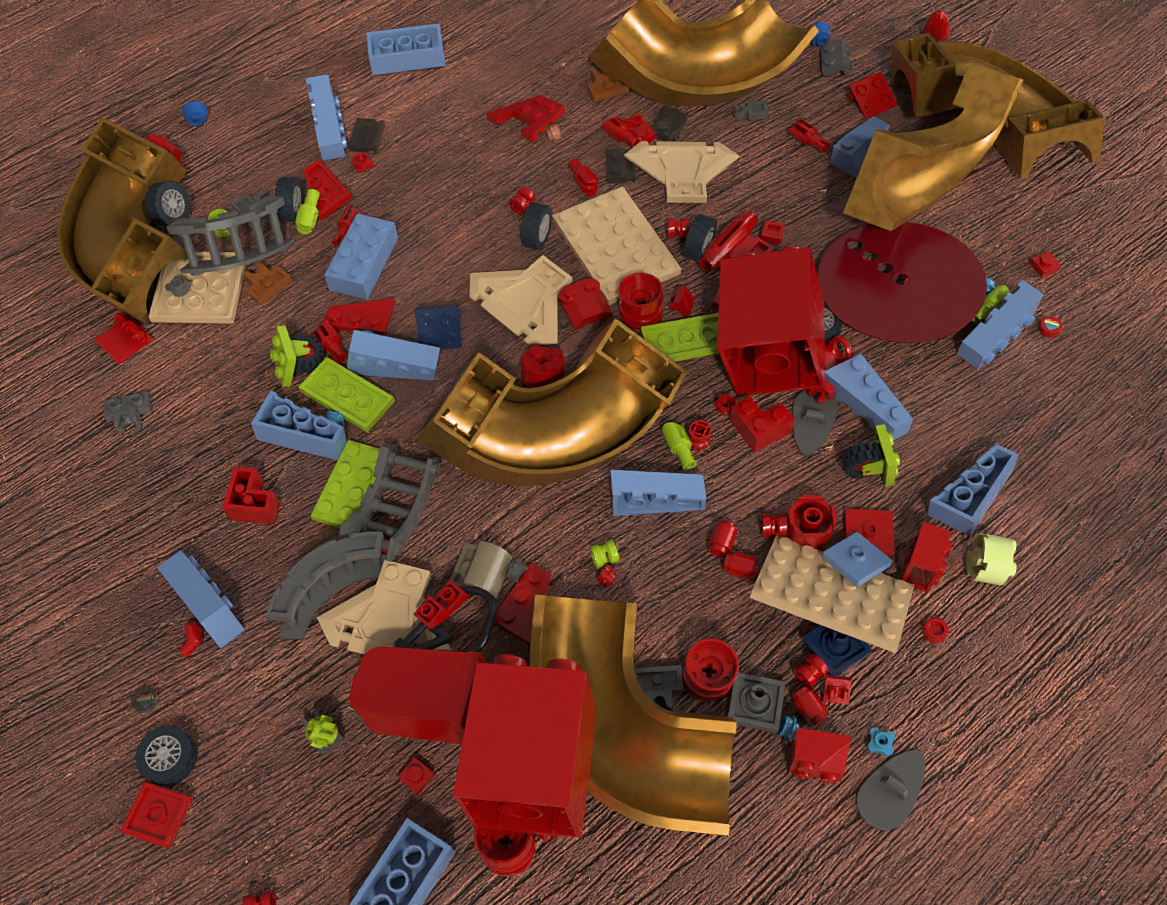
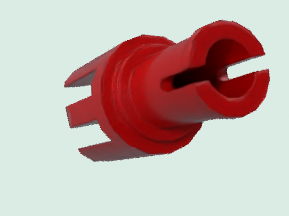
(620, 131)
(808, 135)
(584, 177)
(344, 225)
(330, 341)

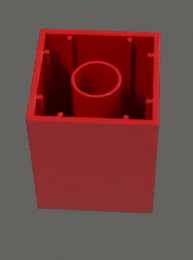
(772, 322)
(527, 747)

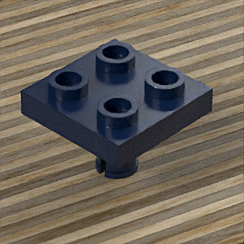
(439, 326)
(836, 648)

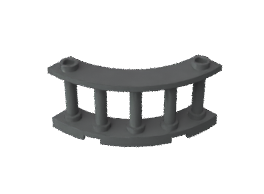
(230, 220)
(372, 503)
(321, 576)

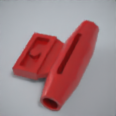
(733, 241)

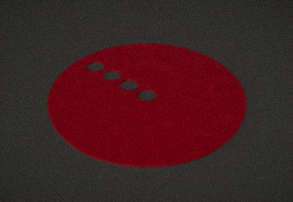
(939, 299)

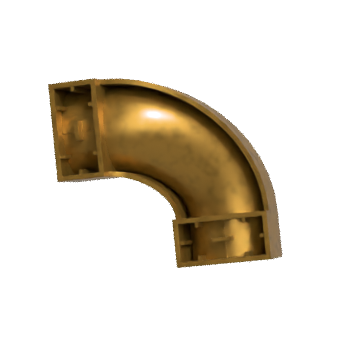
(700, 60)
(1040, 112)
(918, 168)
(105, 223)
(557, 428)
(644, 758)

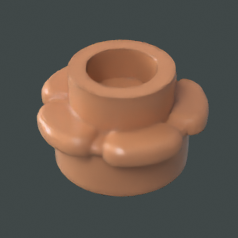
(554, 133)

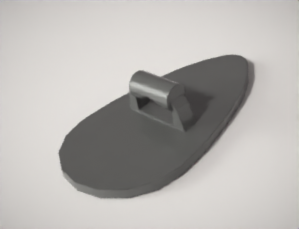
(812, 422)
(892, 791)

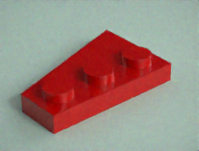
(331, 191)
(362, 316)
(517, 610)

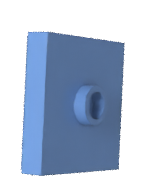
(857, 559)

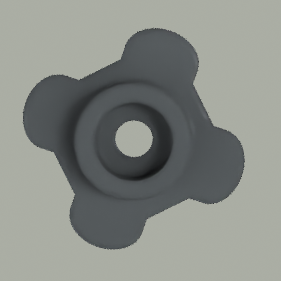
(178, 286)
(516, 570)

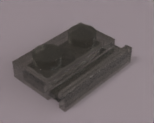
(669, 124)
(366, 135)
(619, 167)

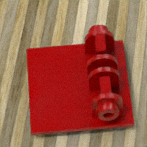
(872, 95)
(123, 338)

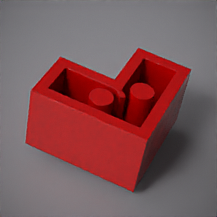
(760, 427)
(247, 501)

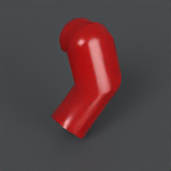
(193, 636)

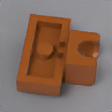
(604, 88)
(266, 283)

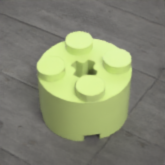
(991, 559)

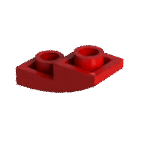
(440, 607)

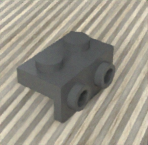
(836, 57)

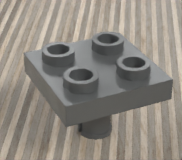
(757, 702)

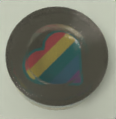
(145, 699)

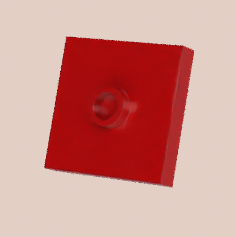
(872, 525)
(156, 815)

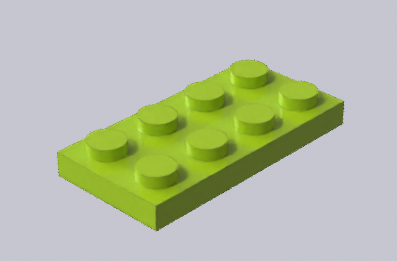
(684, 337)
(347, 393)
(347, 484)

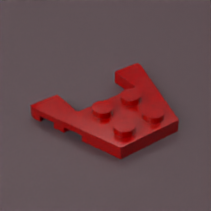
(535, 111)

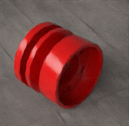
(640, 300)
(719, 661)
(505, 861)

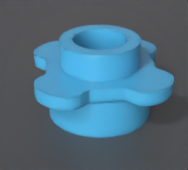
(874, 744)

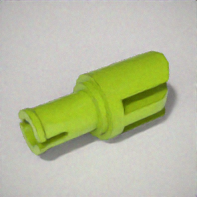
(307, 213)
(992, 300)
(679, 444)

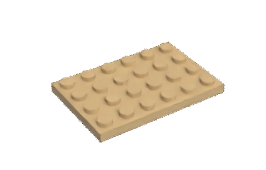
(614, 241)
(806, 585)

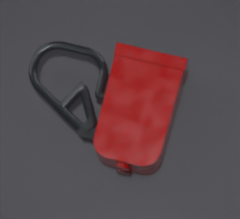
(418, 688)

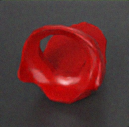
(938, 26)
(833, 355)

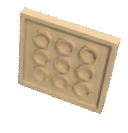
(209, 299)

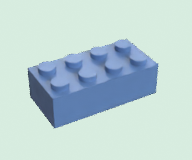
(405, 49)
(361, 256)
(406, 869)

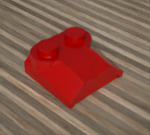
(584, 302)

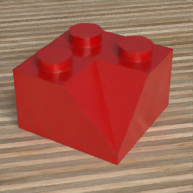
(818, 755)

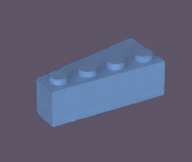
(326, 117)
(1001, 325)
(391, 357)
(868, 396)
(297, 428)
(656, 492)
(971, 495)
(202, 597)

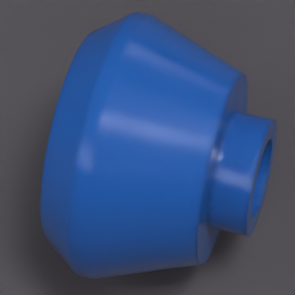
(823, 34)
(194, 113)

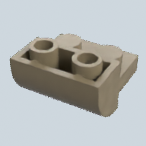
(481, 567)

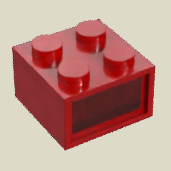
(927, 557)

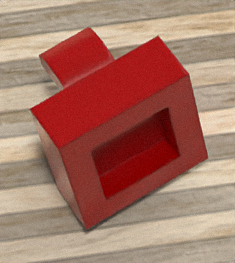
(683, 301)
(827, 392)
(837, 689)

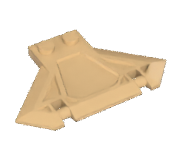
(682, 166)
(524, 299)
(381, 611)

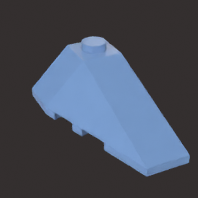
(852, 148)

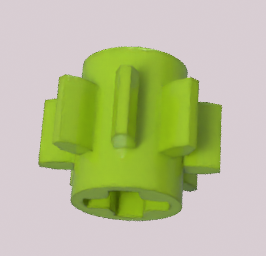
(321, 731)

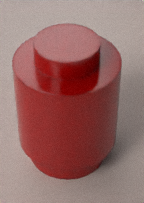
(722, 538)
(741, 565)
(810, 706)

